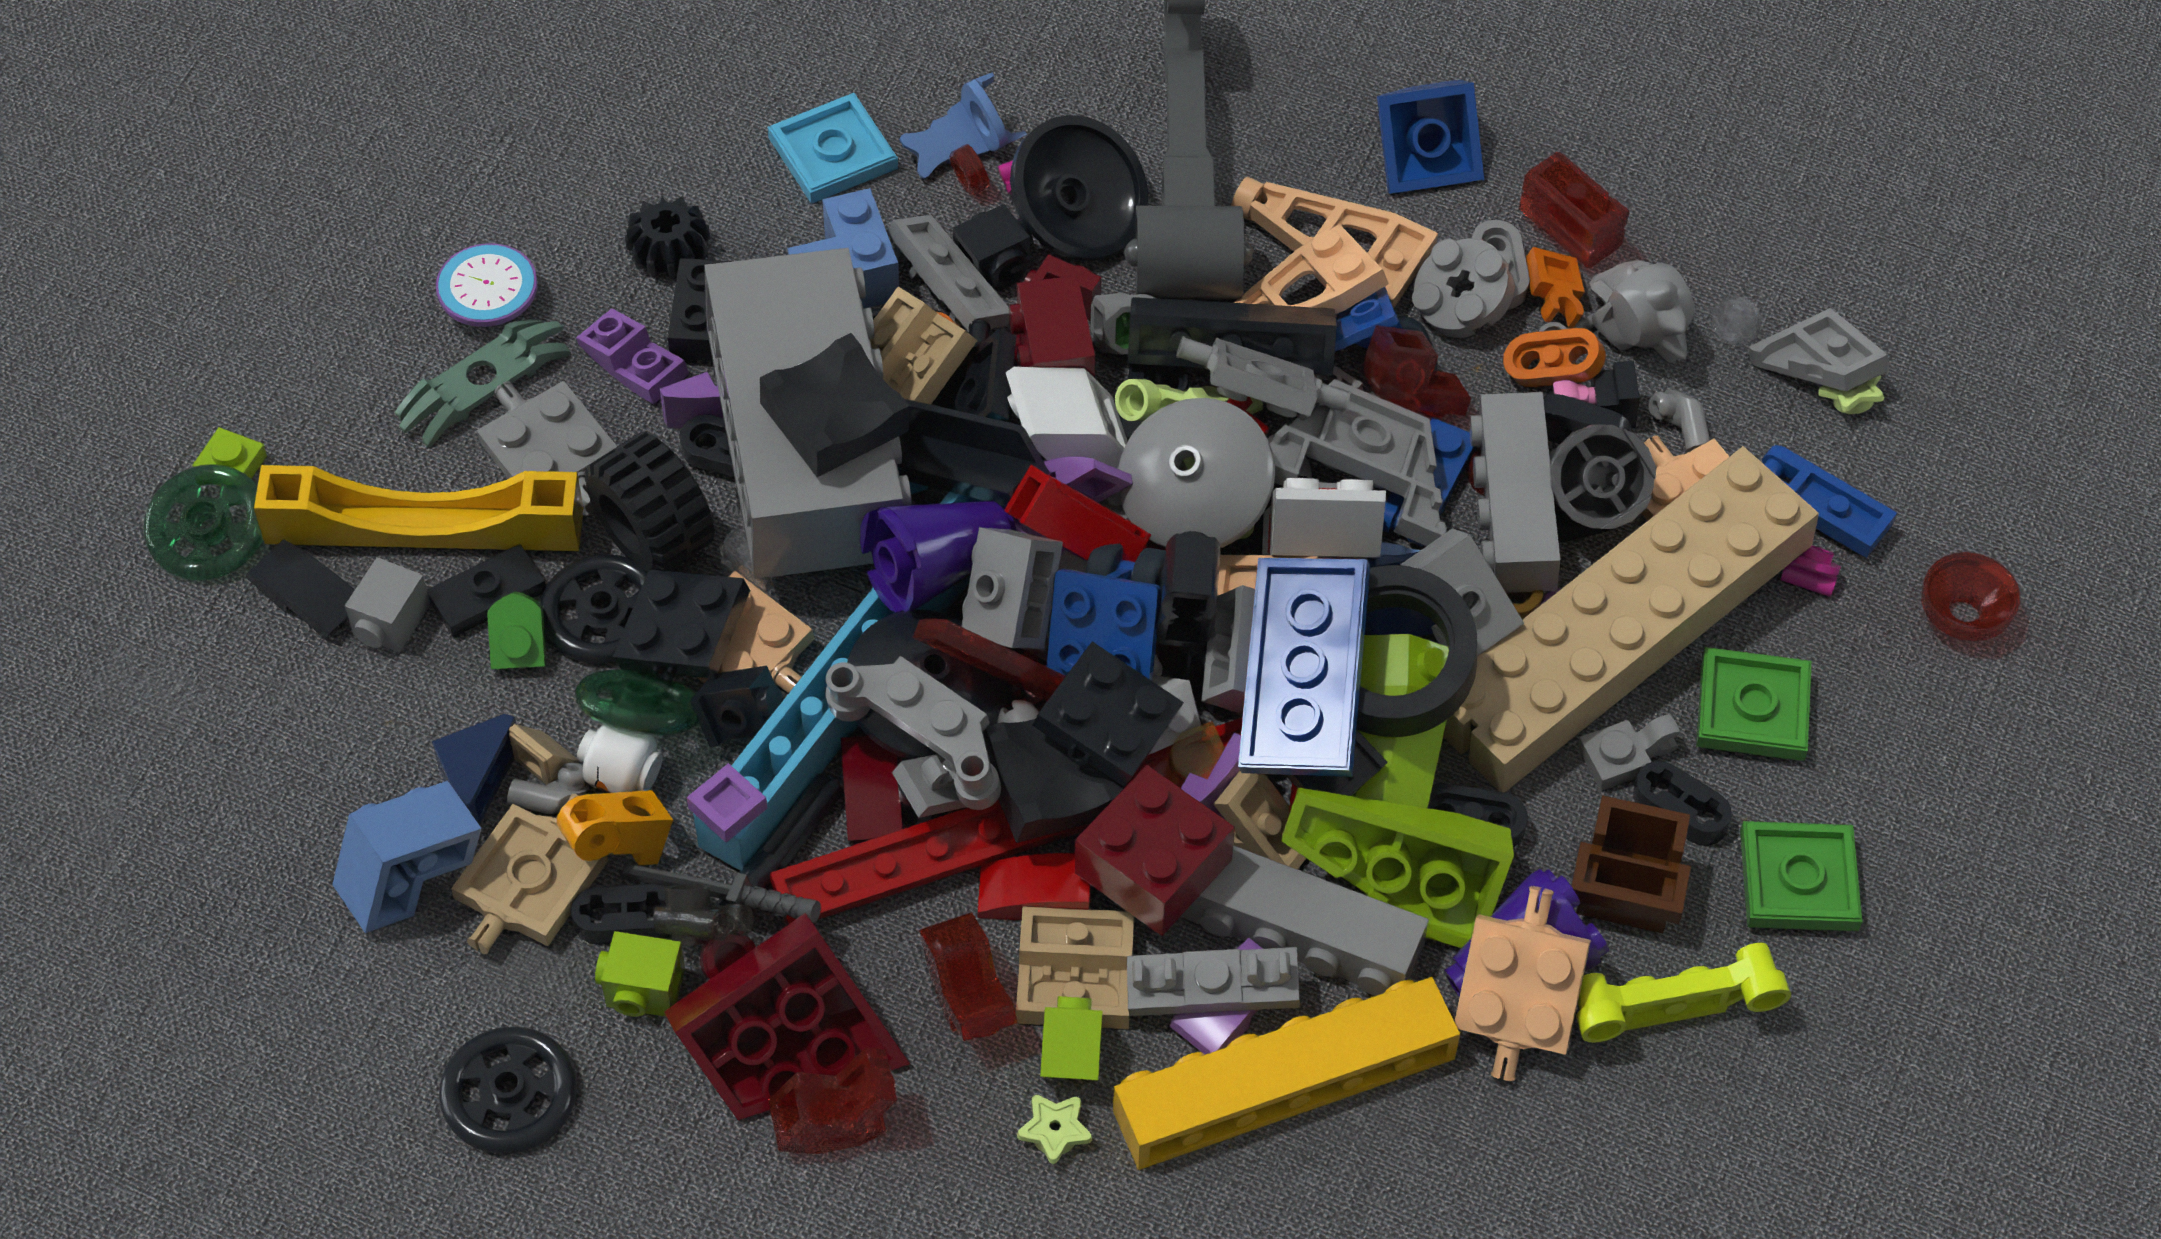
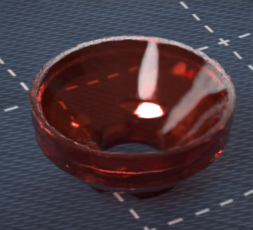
(1975, 581)

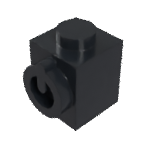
(996, 245)

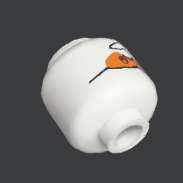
(619, 760)

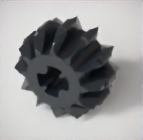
(665, 234)

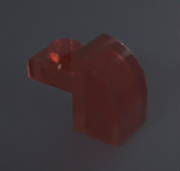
(1401, 371)
(966, 978)
(834, 1111)

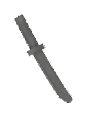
(738, 893)

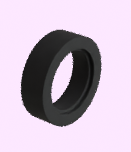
(1442, 697)

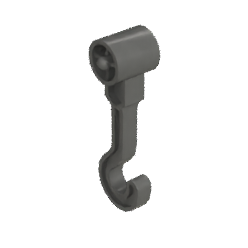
(1187, 243)

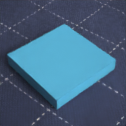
(832, 148)

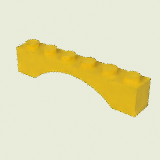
(322, 509)

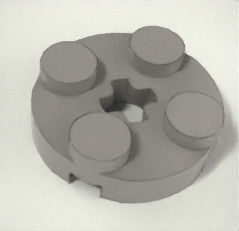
(1446, 267)

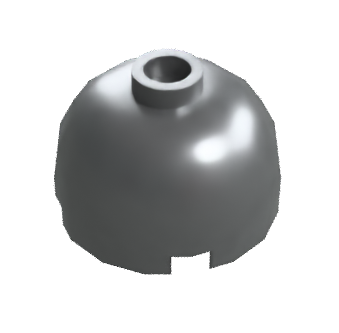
(1602, 476)

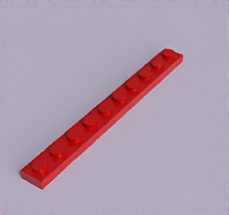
(926, 851)

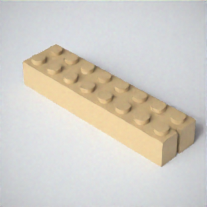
(1628, 616)

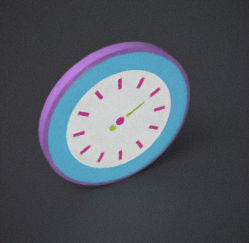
(486, 285)

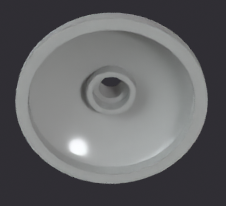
(1221, 491)

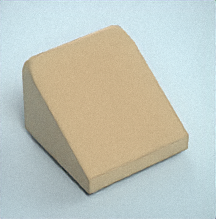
(539, 752)

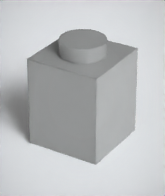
(387, 605)

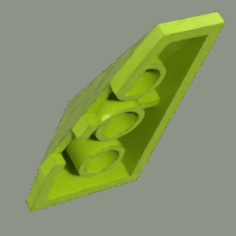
(1393, 668)
(1406, 856)

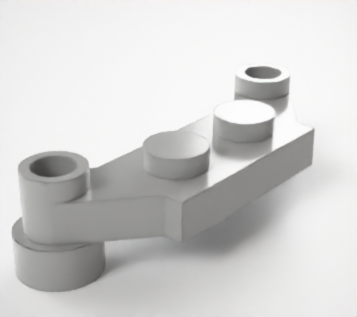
(925, 712)

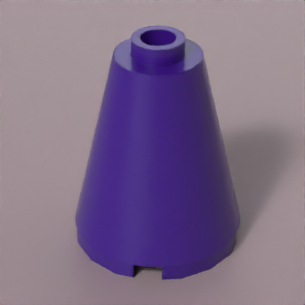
(924, 548)

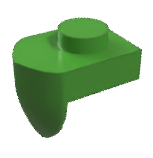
(516, 632)

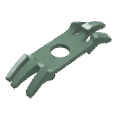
(457, 395)

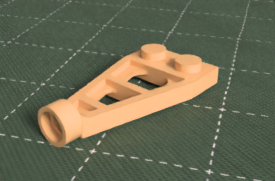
(1399, 243)
(1335, 261)

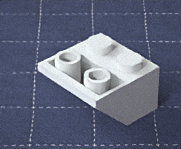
(1067, 413)
(1327, 521)

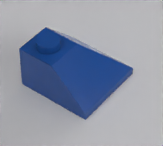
(1430, 136)

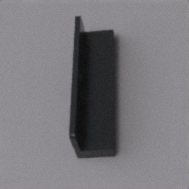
(1285, 332)
(966, 453)

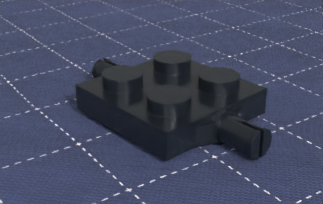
(980, 380)

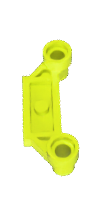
(1695, 992)

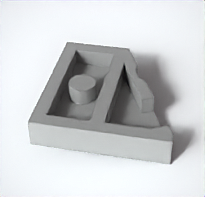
(1823, 352)

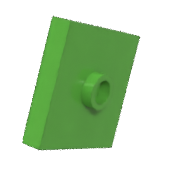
(1754, 704)
(1800, 876)

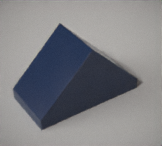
(476, 761)

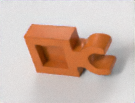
(1558, 282)

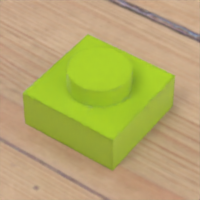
(233, 451)

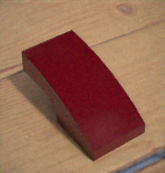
(869, 789)

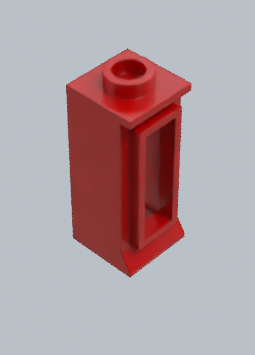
(1072, 517)

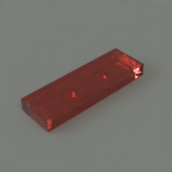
(988, 656)

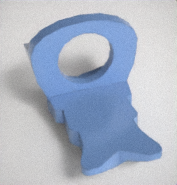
(967, 122)

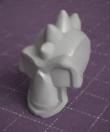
(1644, 308)

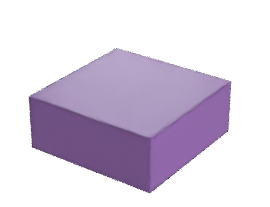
(727, 802)

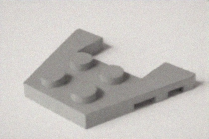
(1371, 443)

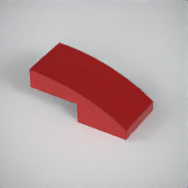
(1030, 882)

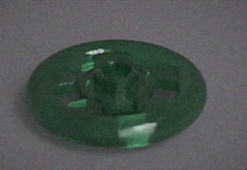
(185, 490)
(637, 702)

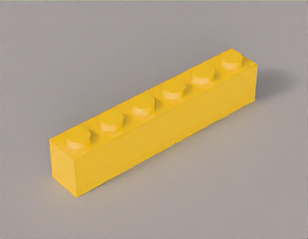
(1284, 1071)

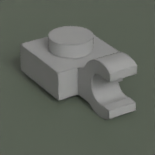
(1620, 752)

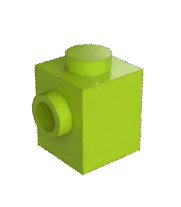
(640, 974)
(1071, 1039)

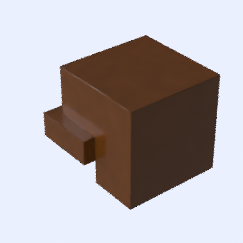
(1633, 866)

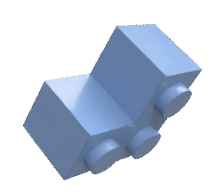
(856, 224)
(397, 847)

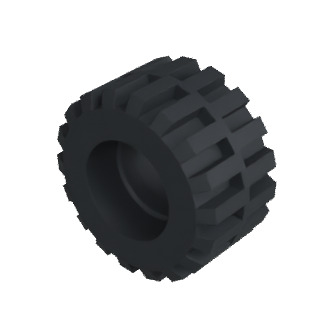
(649, 503)

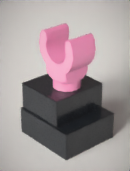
(1609, 389)

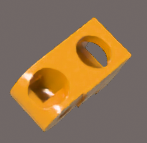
(616, 825)

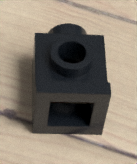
(736, 704)

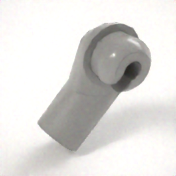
(1683, 412)
(549, 797)

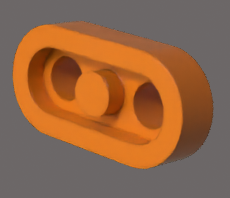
(1557, 355)

